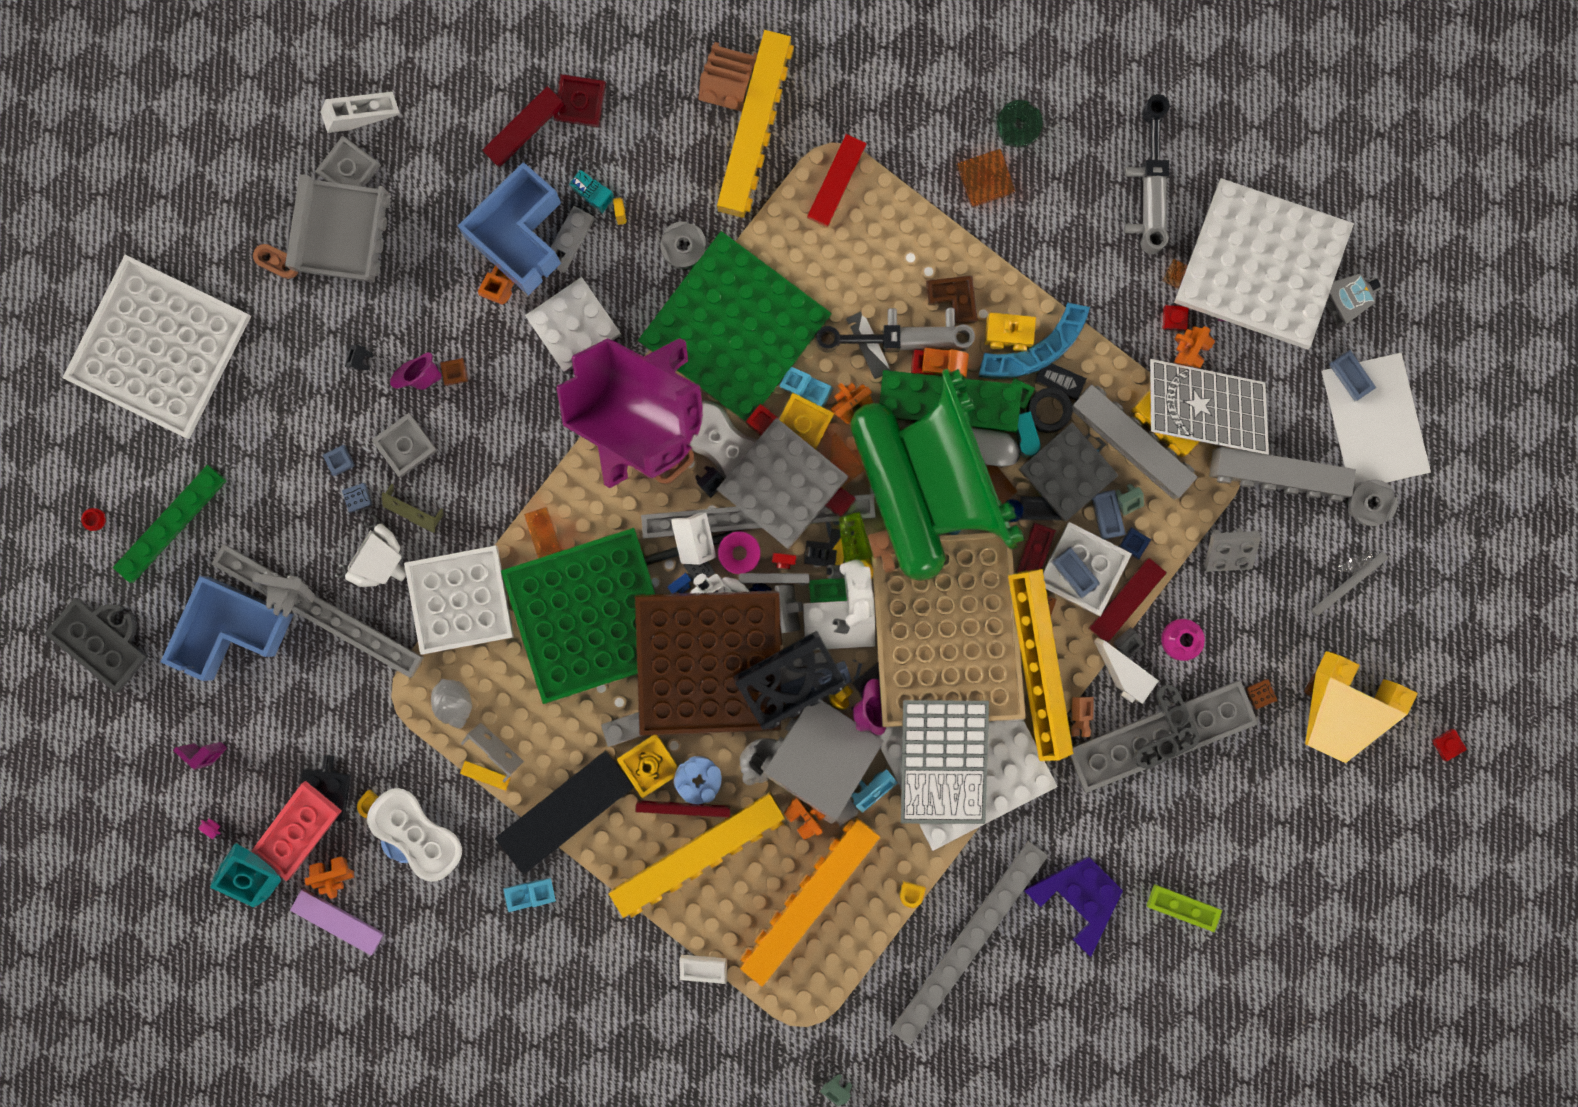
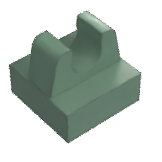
(1131, 500)
(836, 1093)

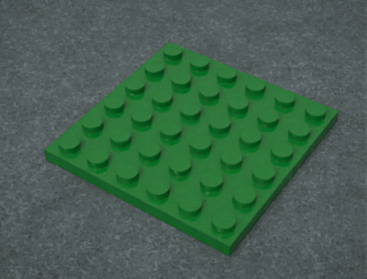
(738, 326)
(580, 613)

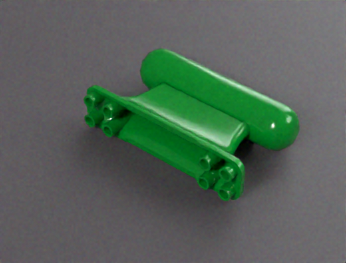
(930, 478)

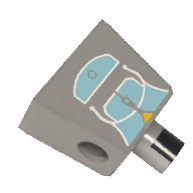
(1351, 297)

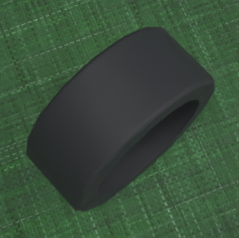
(1066, 405)

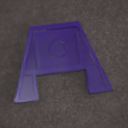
(1087, 891)

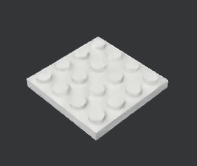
(458, 600)

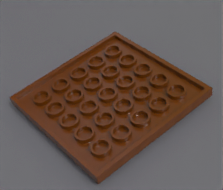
(692, 652)

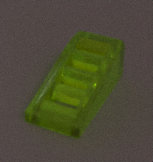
(848, 546)

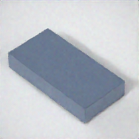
(1352, 375)
(1108, 515)
(1075, 572)

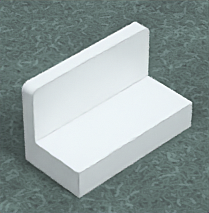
(693, 539)

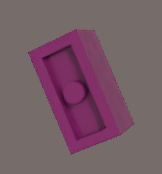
(200, 758)

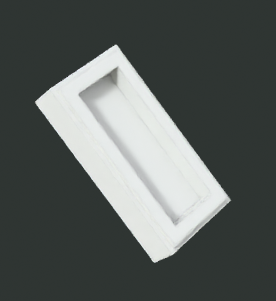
(703, 969)

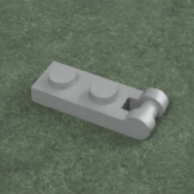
(571, 236)

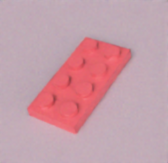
(296, 830)

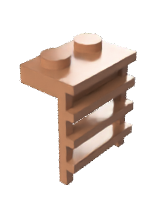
(726, 77)

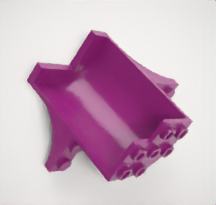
(632, 407)

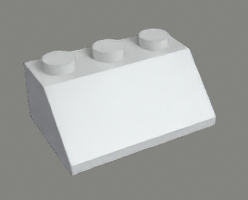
(820, 618)

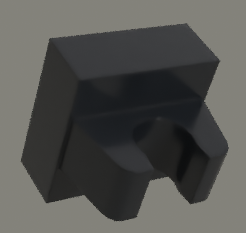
(355, 358)
(710, 481)
(816, 553)

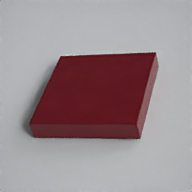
(582, 100)

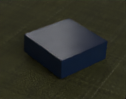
(1134, 543)

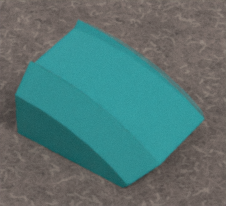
(245, 877)

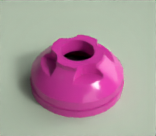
(726, 548)
(1171, 639)

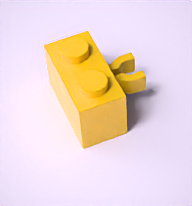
(1010, 331)

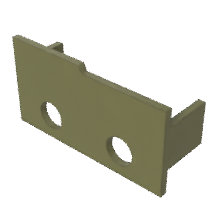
(409, 512)

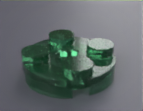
(1026, 113)

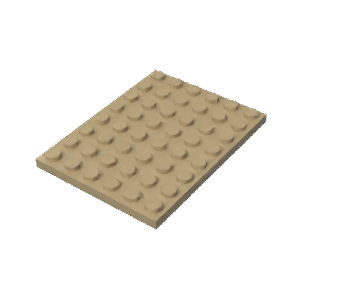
(950, 632)

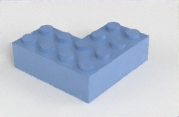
(504, 228)
(213, 620)

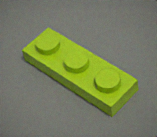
(1184, 908)

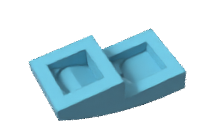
(806, 386)
(529, 894)

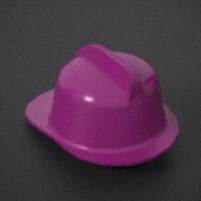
(416, 373)
(868, 710)

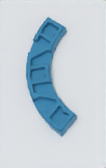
(1040, 355)

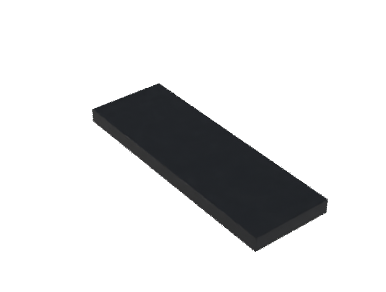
(564, 812)

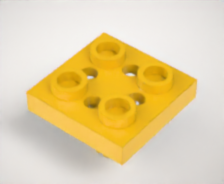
(646, 781)

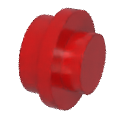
(93, 519)

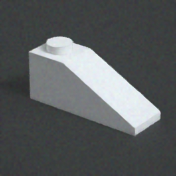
(357, 111)
(1127, 675)

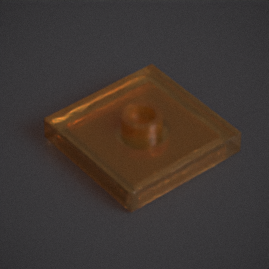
(986, 178)

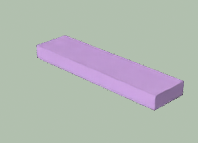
(337, 921)

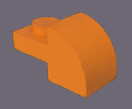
(496, 287)
(938, 360)

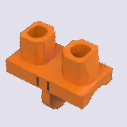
(1190, 345)
(859, 396)
(811, 826)
(319, 877)

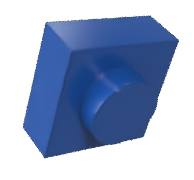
(680, 585)

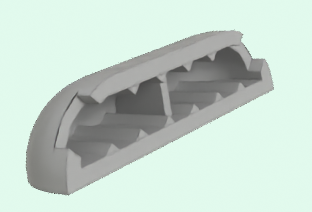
(997, 447)

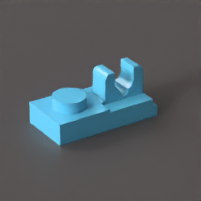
(874, 791)

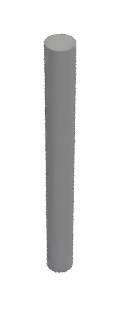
(1349, 584)

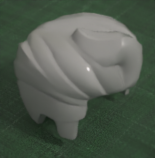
(451, 702)
(753, 758)

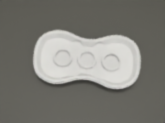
(720, 439)
(401, 822)

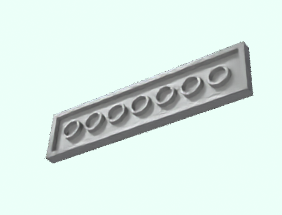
(1112, 753)

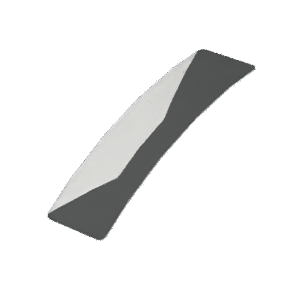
(871, 352)

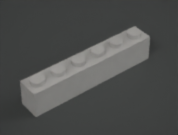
(1133, 442)
(1282, 473)

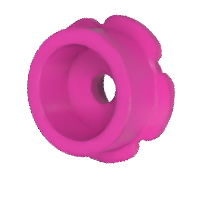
(209, 828)

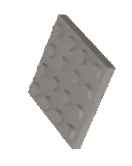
(782, 483)

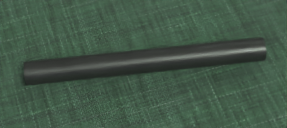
(671, 553)

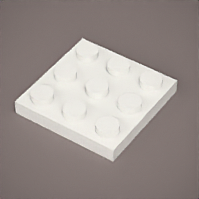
(572, 323)
(1101, 558)

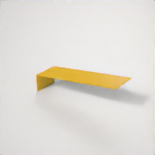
(484, 775)

